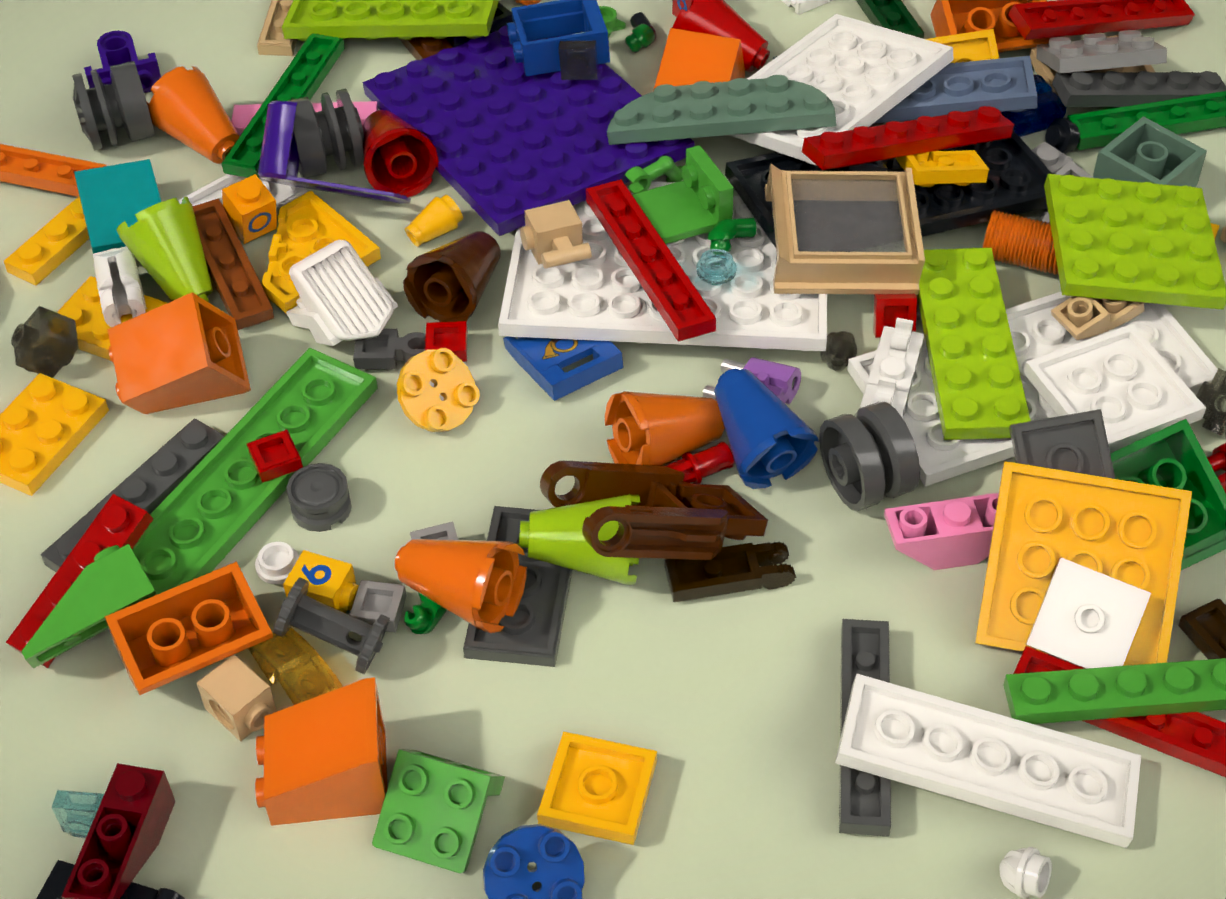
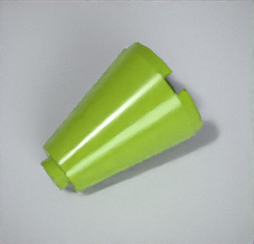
(169, 248)
(558, 539)

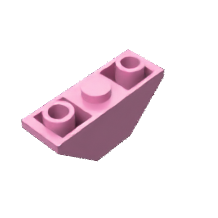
(944, 531)

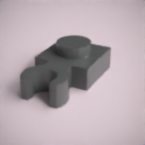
(386, 349)

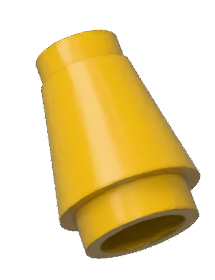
(434, 220)

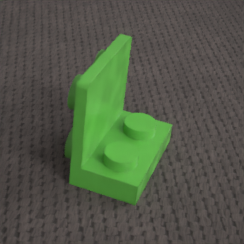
(692, 204)
(434, 809)

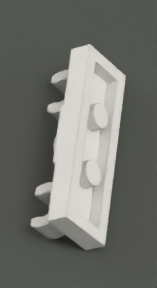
(894, 366)

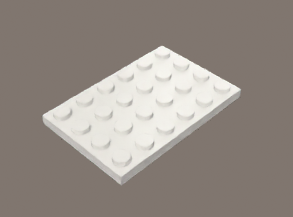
(858, 68)

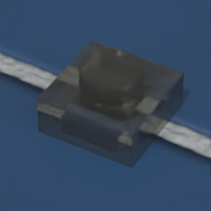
(578, 60)

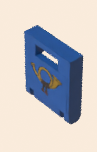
(547, 356)

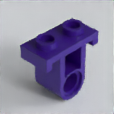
(118, 48)

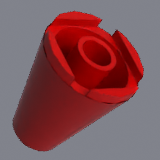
(720, 19)
(397, 155)

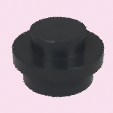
(1063, 135)

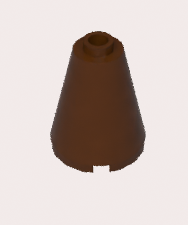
(452, 277)

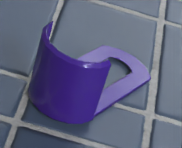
(281, 159)

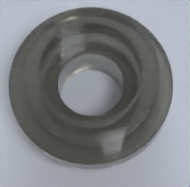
(839, 349)

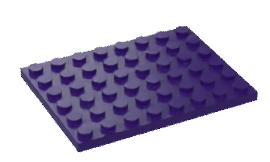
(513, 136)

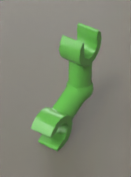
(642, 177)

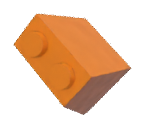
(699, 57)
(177, 356)
(324, 757)

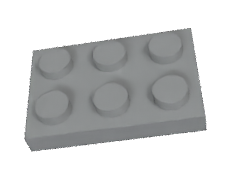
(1100, 52)

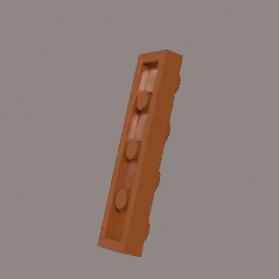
(230, 267)

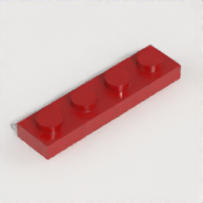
(115, 524)

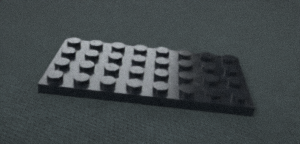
(1012, 186)

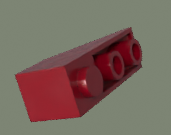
(122, 833)

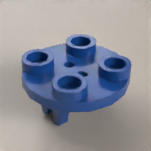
(556, 859)

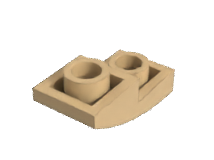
(1093, 316)

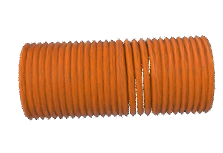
(1021, 242)

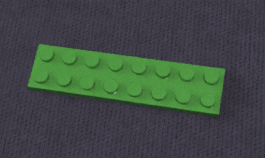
(224, 492)

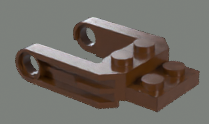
(672, 515)

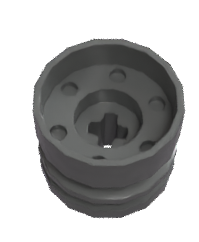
(113, 105)
(327, 133)

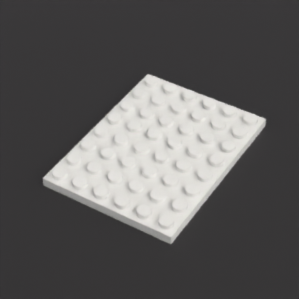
(607, 303)

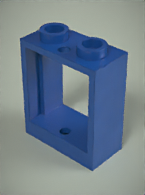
(555, 20)

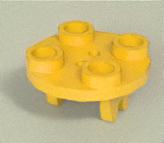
(450, 379)

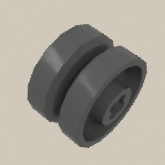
(869, 455)

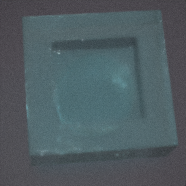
(76, 811)

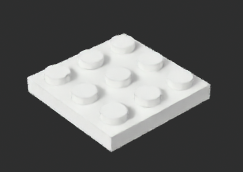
(1121, 378)

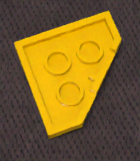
(302, 230)

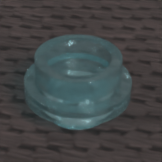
(716, 267)

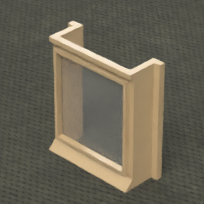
(845, 232)

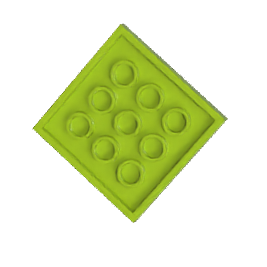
(1134, 242)

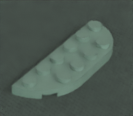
(721, 110)

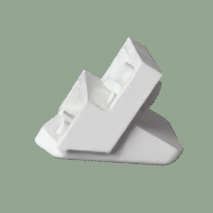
(339, 296)

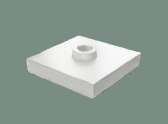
(1087, 617)

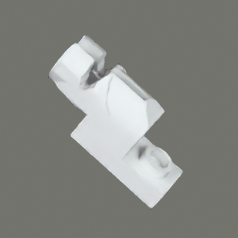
(118, 284)

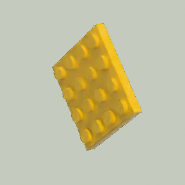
(1094, 521)

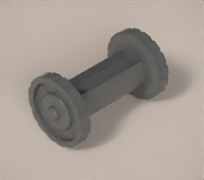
(330, 625)

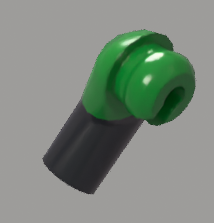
(643, 33)

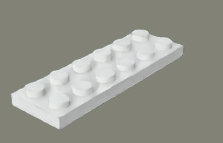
(991, 760)

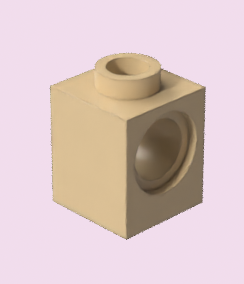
(236, 697)

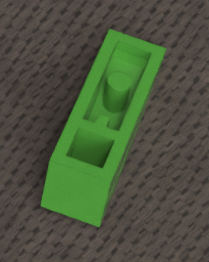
(101, 589)

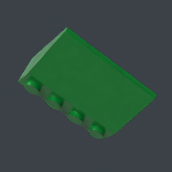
(1177, 461)

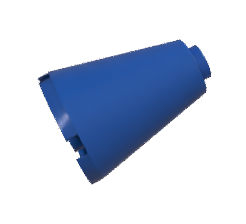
(762, 430)

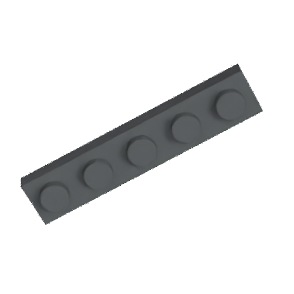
(1132, 88)
(147, 484)
(863, 796)

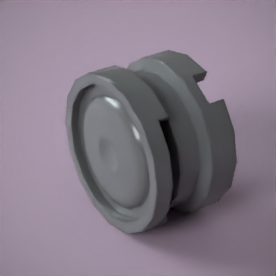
(319, 497)

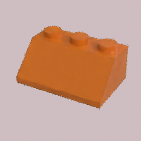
(967, 16)
(188, 628)

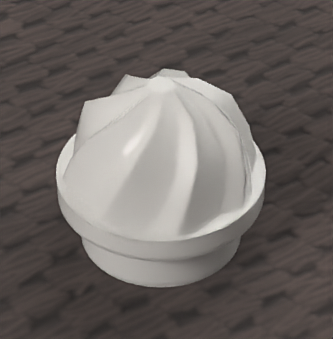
(1026, 872)

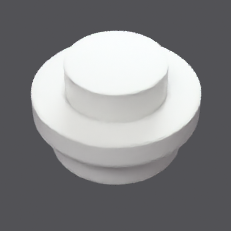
(275, 562)

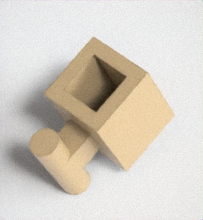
(554, 235)

